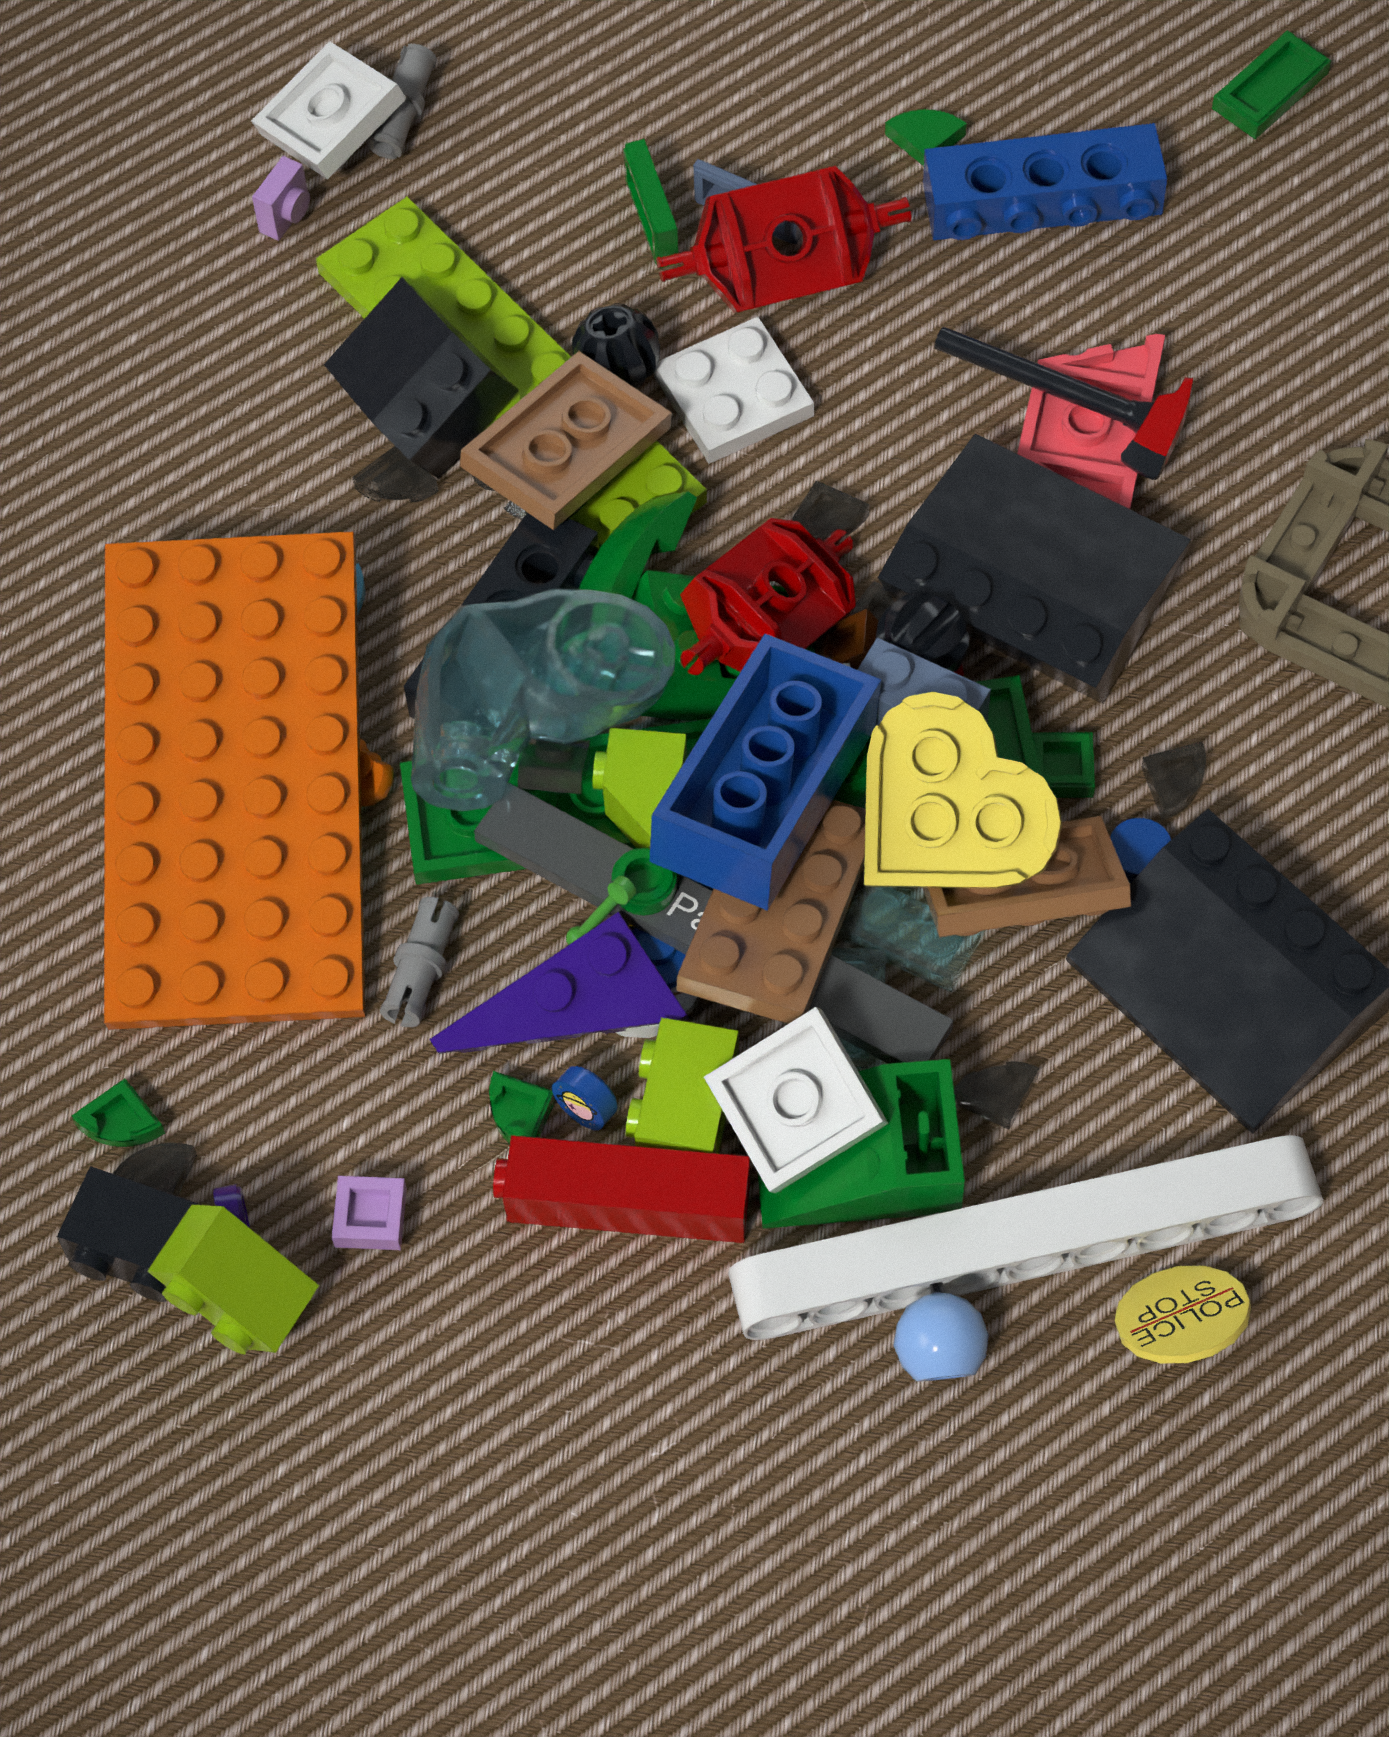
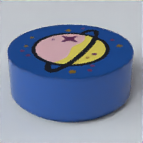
(585, 1097)

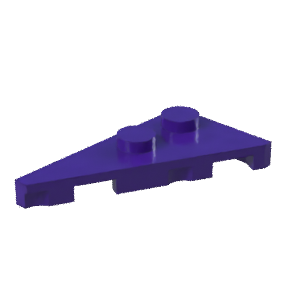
(586, 988)

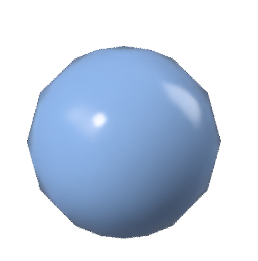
(941, 1338)

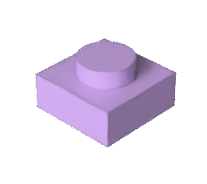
(281, 198)
(369, 1212)

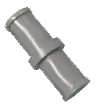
(412, 77)
(419, 962)

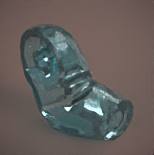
(526, 670)

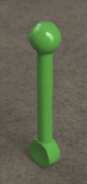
(620, 892)

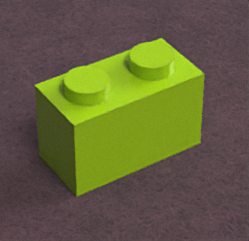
(677, 1101)
(232, 1280)

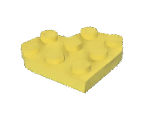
(948, 806)

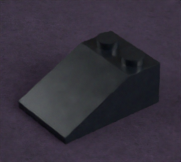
(419, 379)

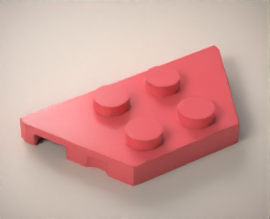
(1083, 442)

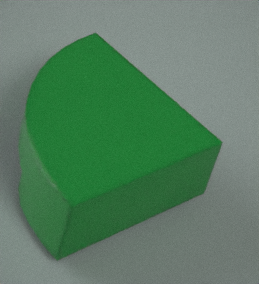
(924, 130)
(519, 1106)
(118, 1118)

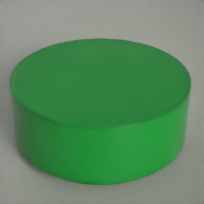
(653, 883)

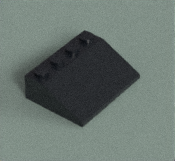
(1037, 565)
(1233, 971)

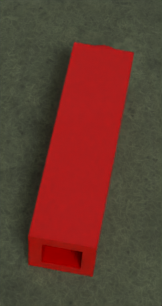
(624, 1189)

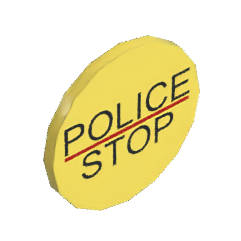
(1182, 1314)

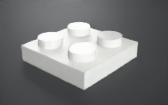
(329, 109)
(733, 390)
(795, 1100)

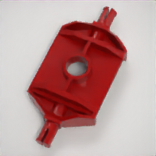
(737, 248)
(736, 604)

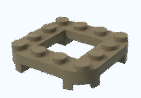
(1283, 571)

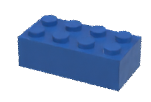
(764, 771)

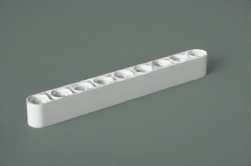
(1024, 1237)

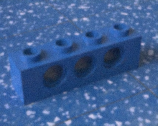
(1044, 182)

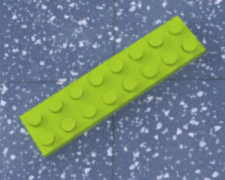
(413, 247)

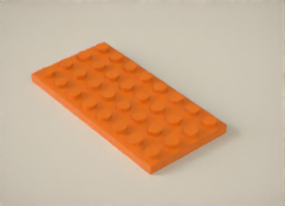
(232, 782)

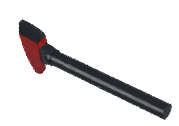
(1155, 423)

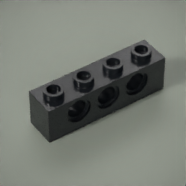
(527, 555)

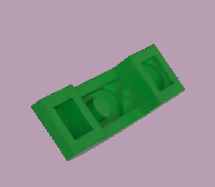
(646, 531)

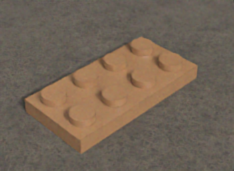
(777, 956)

